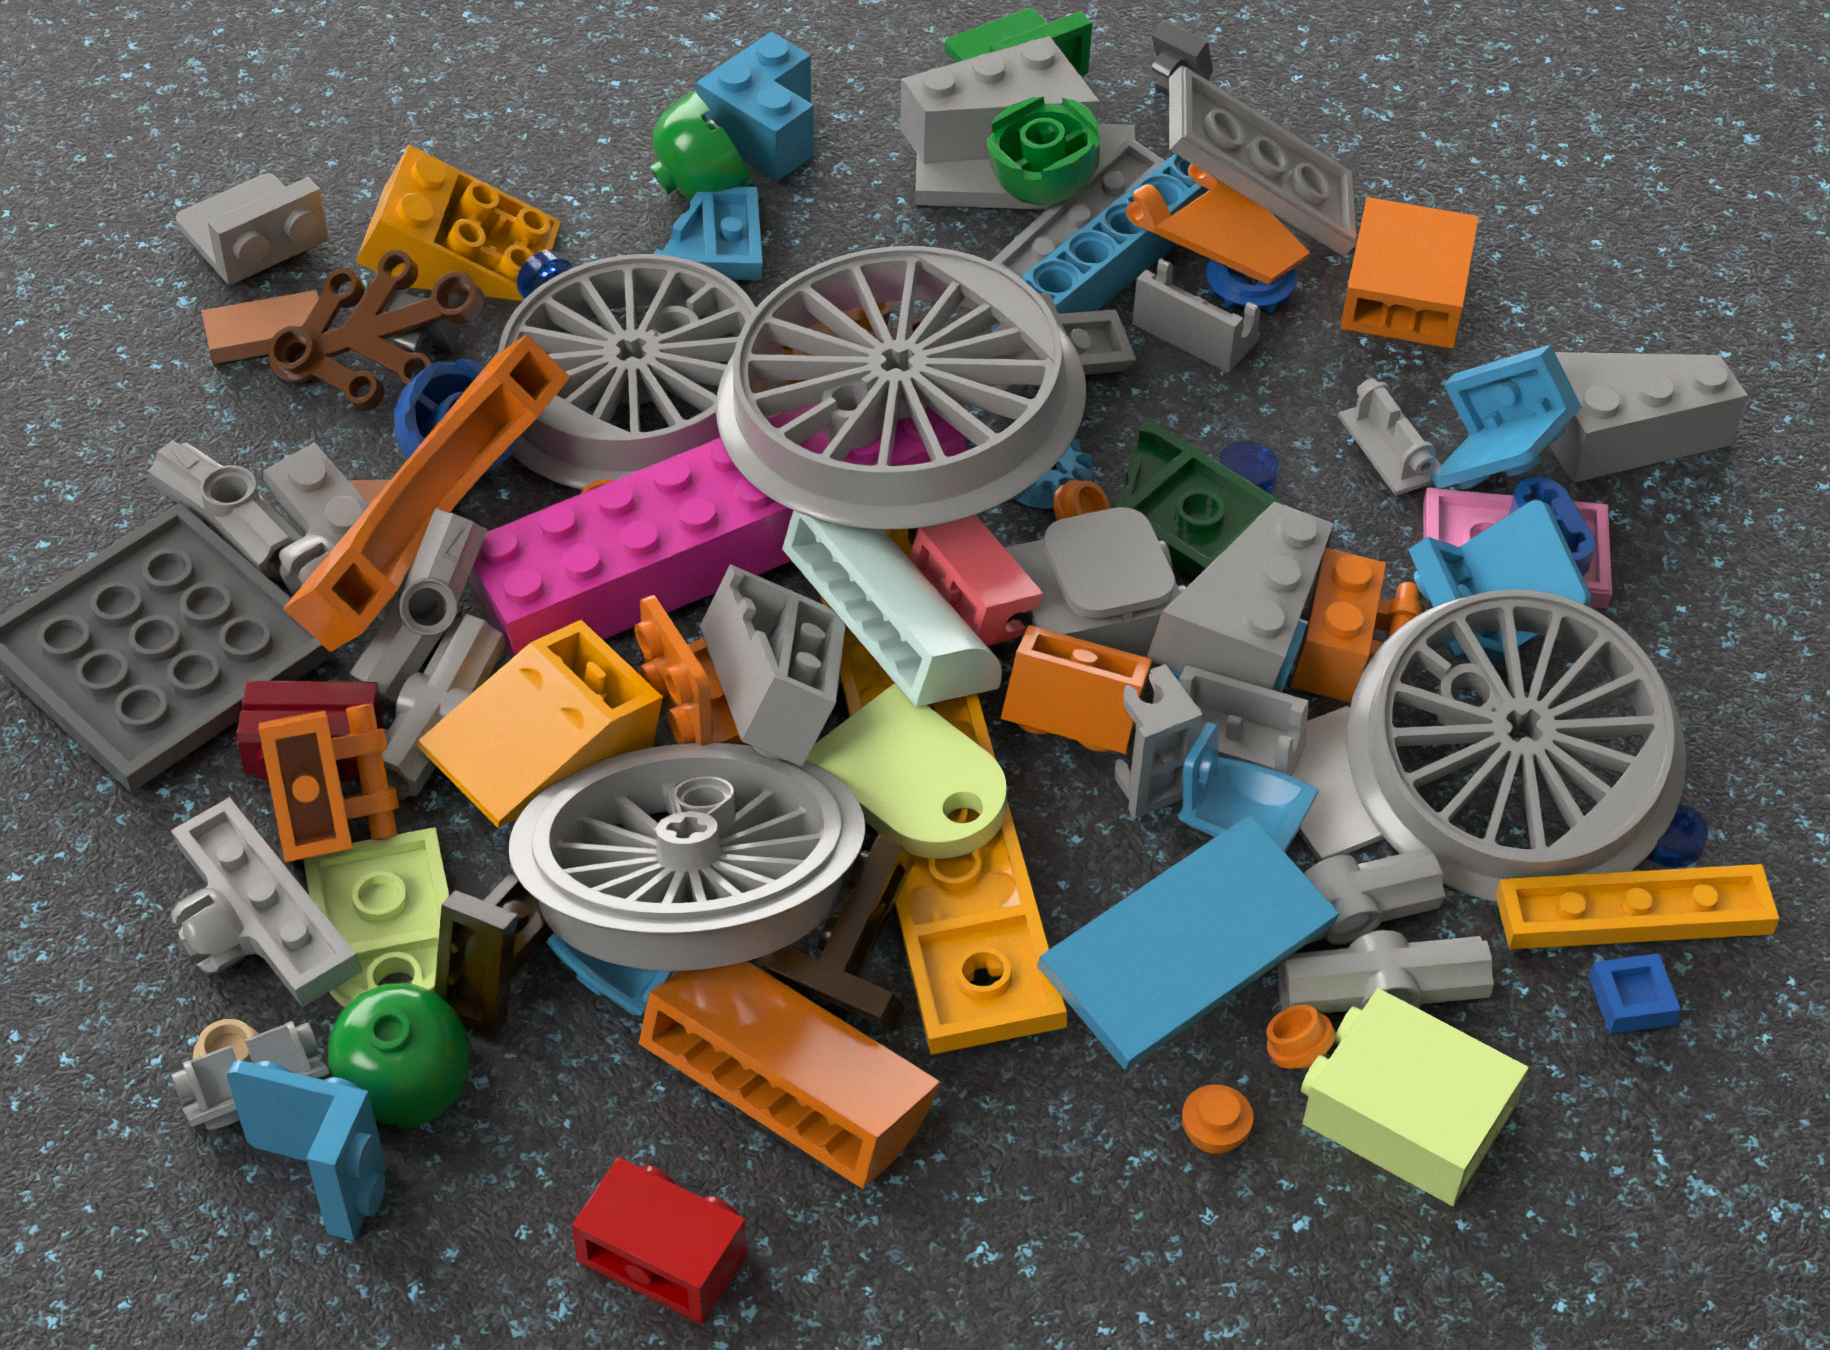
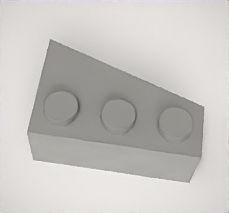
(952, 107)
(1645, 410)
(1246, 601)
(774, 662)

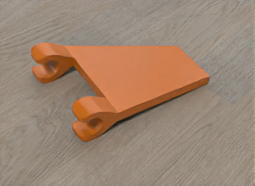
(1222, 228)

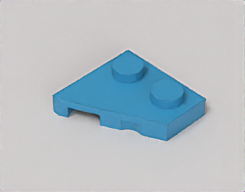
(721, 233)

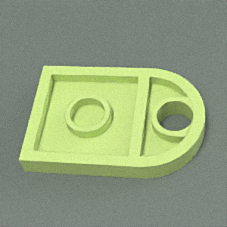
(912, 773)
(384, 905)

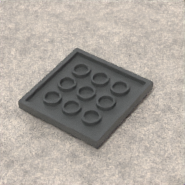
(153, 645)

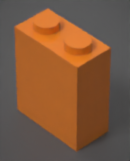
(1409, 272)

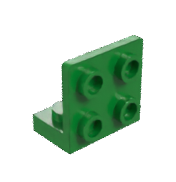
(1069, 33)

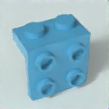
(1510, 416)
(1513, 554)
(320, 1123)

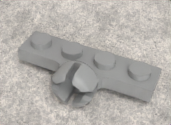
(326, 509)
(255, 908)

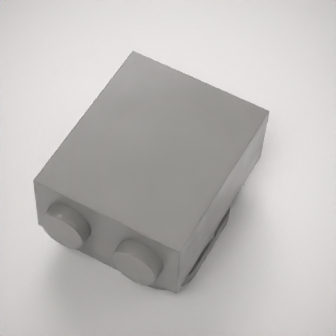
(1100, 579)

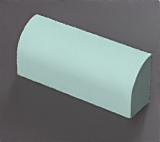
(892, 610)

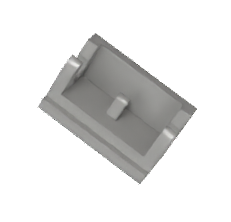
(1192, 321)
(1252, 720)
(1161, 743)

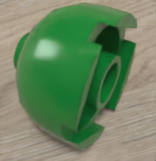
(1044, 150)
(695, 151)
(402, 1050)

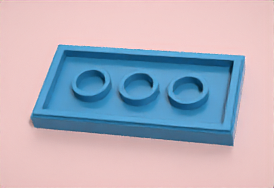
(1187, 941)

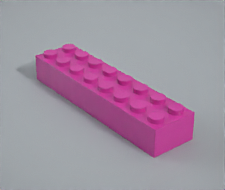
(651, 534)

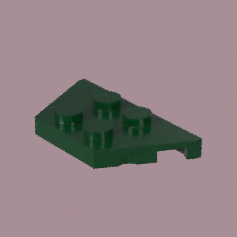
(1189, 498)

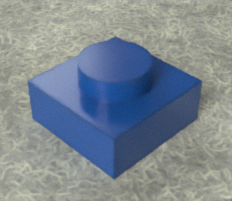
(1634, 993)

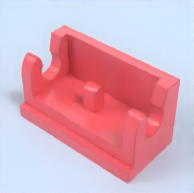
(976, 577)

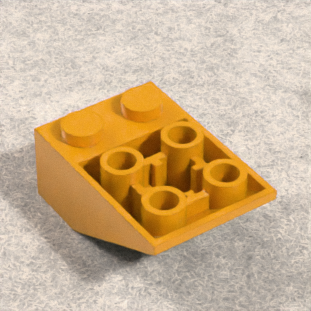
(454, 225)
(542, 720)

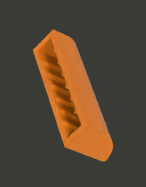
(789, 1066)

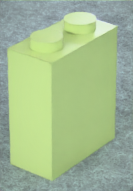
(1412, 1094)

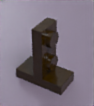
(850, 939)
(484, 949)

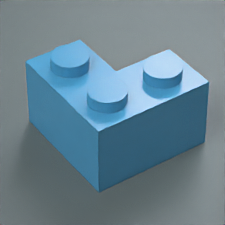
(764, 104)

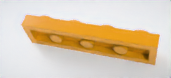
(1636, 906)

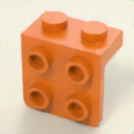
(685, 680)

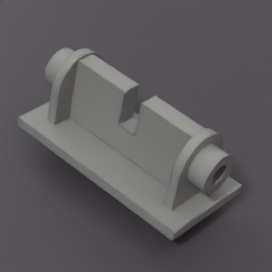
(1389, 439)
(207, 1074)

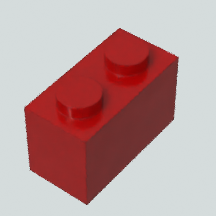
(660, 1239)

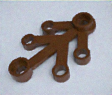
(369, 327)

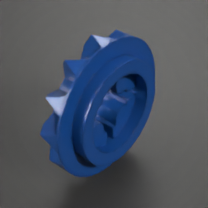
(1232, 288)

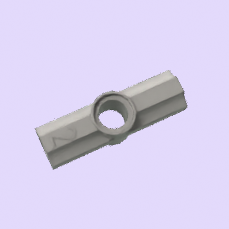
(1386, 961)

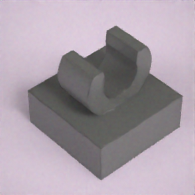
(1177, 48)
(438, 334)

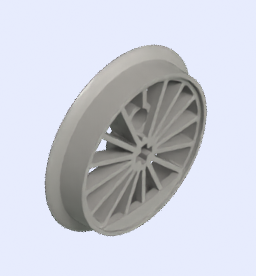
(629, 365)
(1608, 838)
(626, 890)

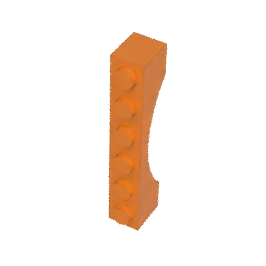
(383, 542)

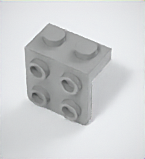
(255, 225)

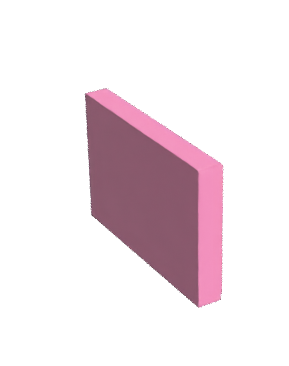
(1462, 515)

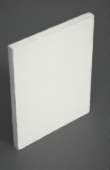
(1337, 817)

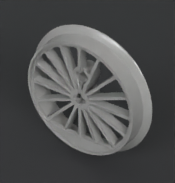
(877, 381)

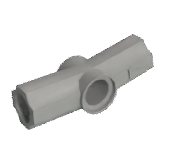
(226, 501)
(440, 568)
(454, 672)
(1376, 891)

